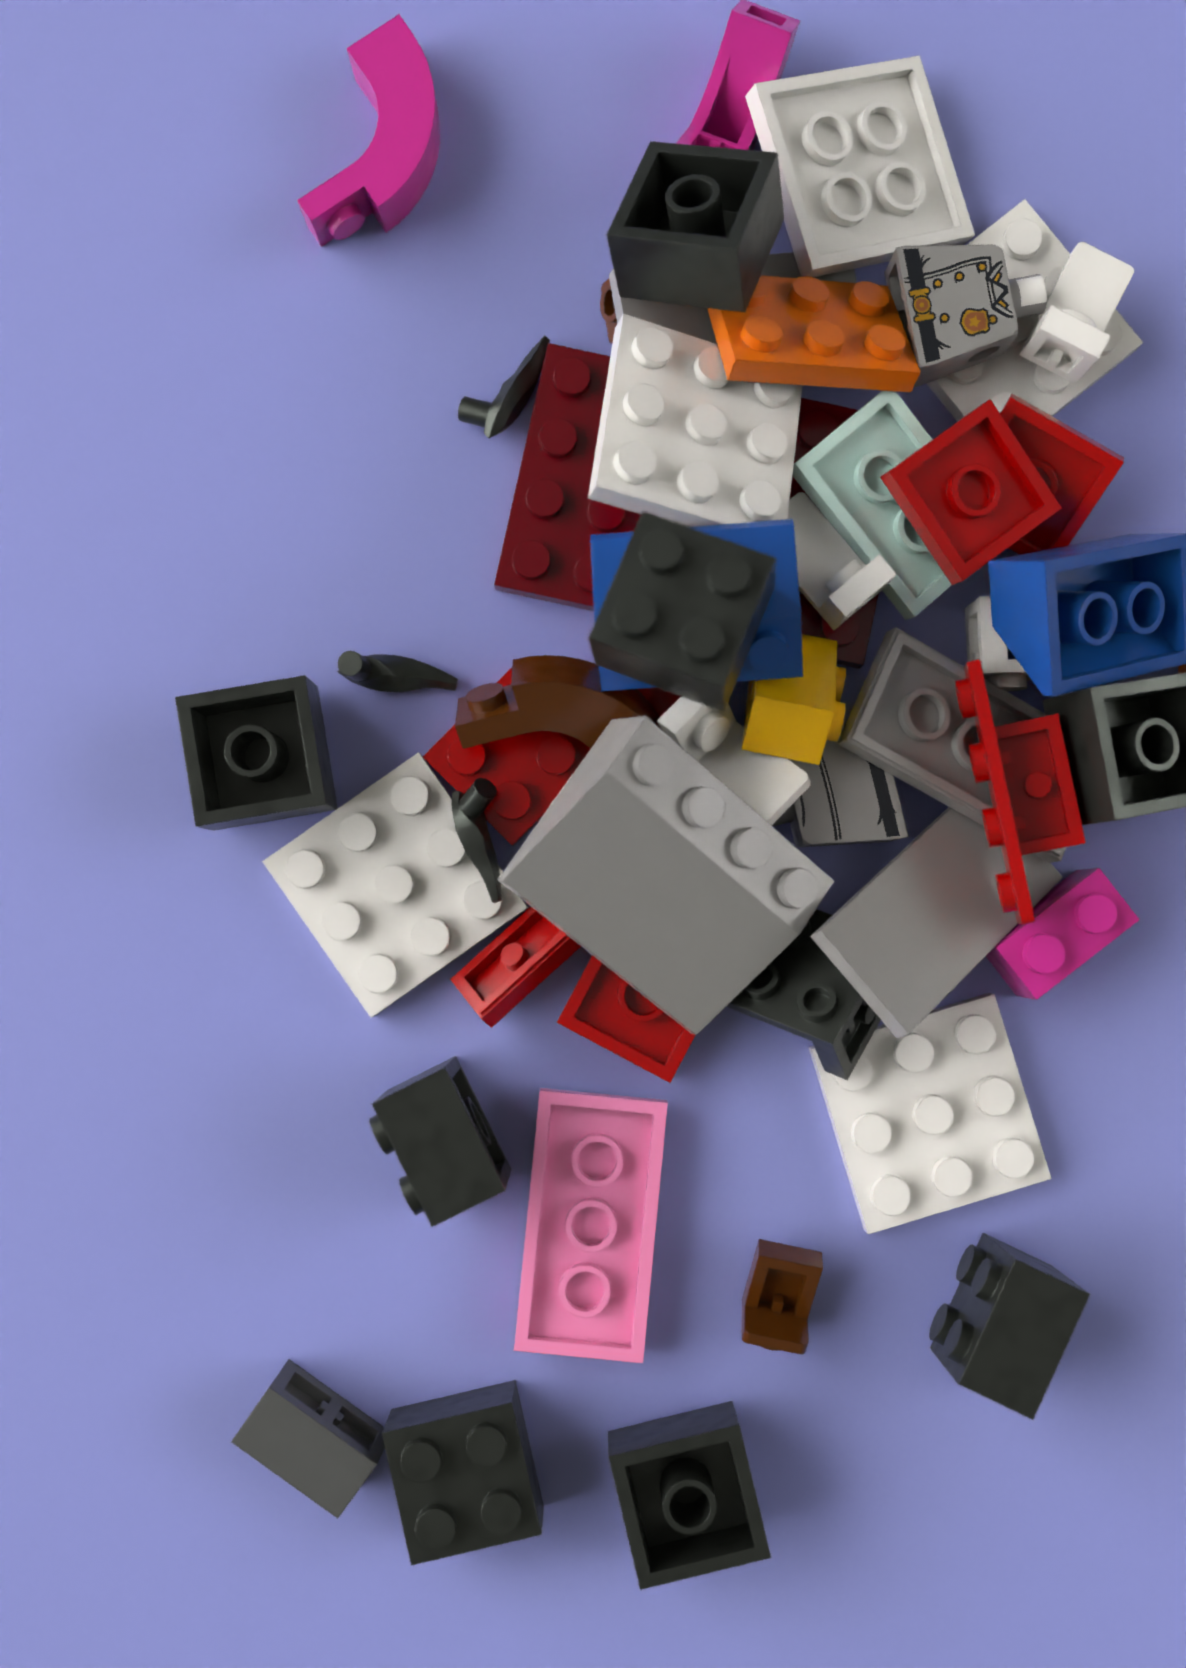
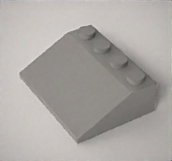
(665, 874)

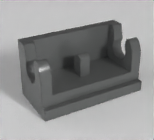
(312, 1438)

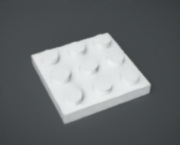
(860, 164)
(1028, 250)
(686, 437)
(390, 886)
(934, 1117)

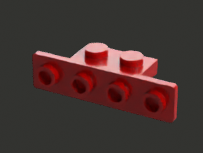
(1027, 786)

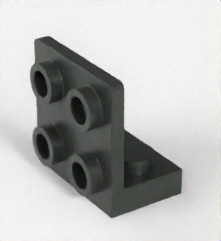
(812, 1000)

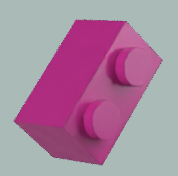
(1068, 930)

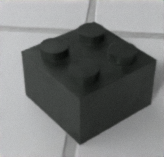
(697, 225)
(683, 610)
(1125, 746)
(256, 753)
(440, 1142)
(1006, 1324)
(463, 1472)
(687, 1495)

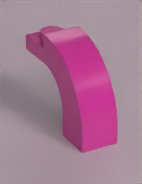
(750, 53)
(405, 144)

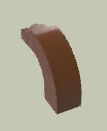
(546, 696)

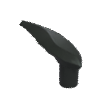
(511, 397)
(392, 673)
(474, 834)

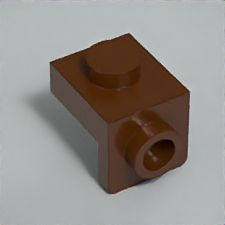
(780, 1296)

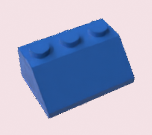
(1093, 610)
(778, 641)

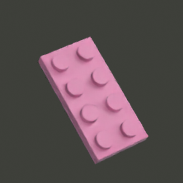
(591, 1225)

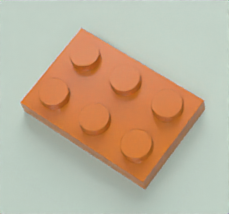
(817, 336)

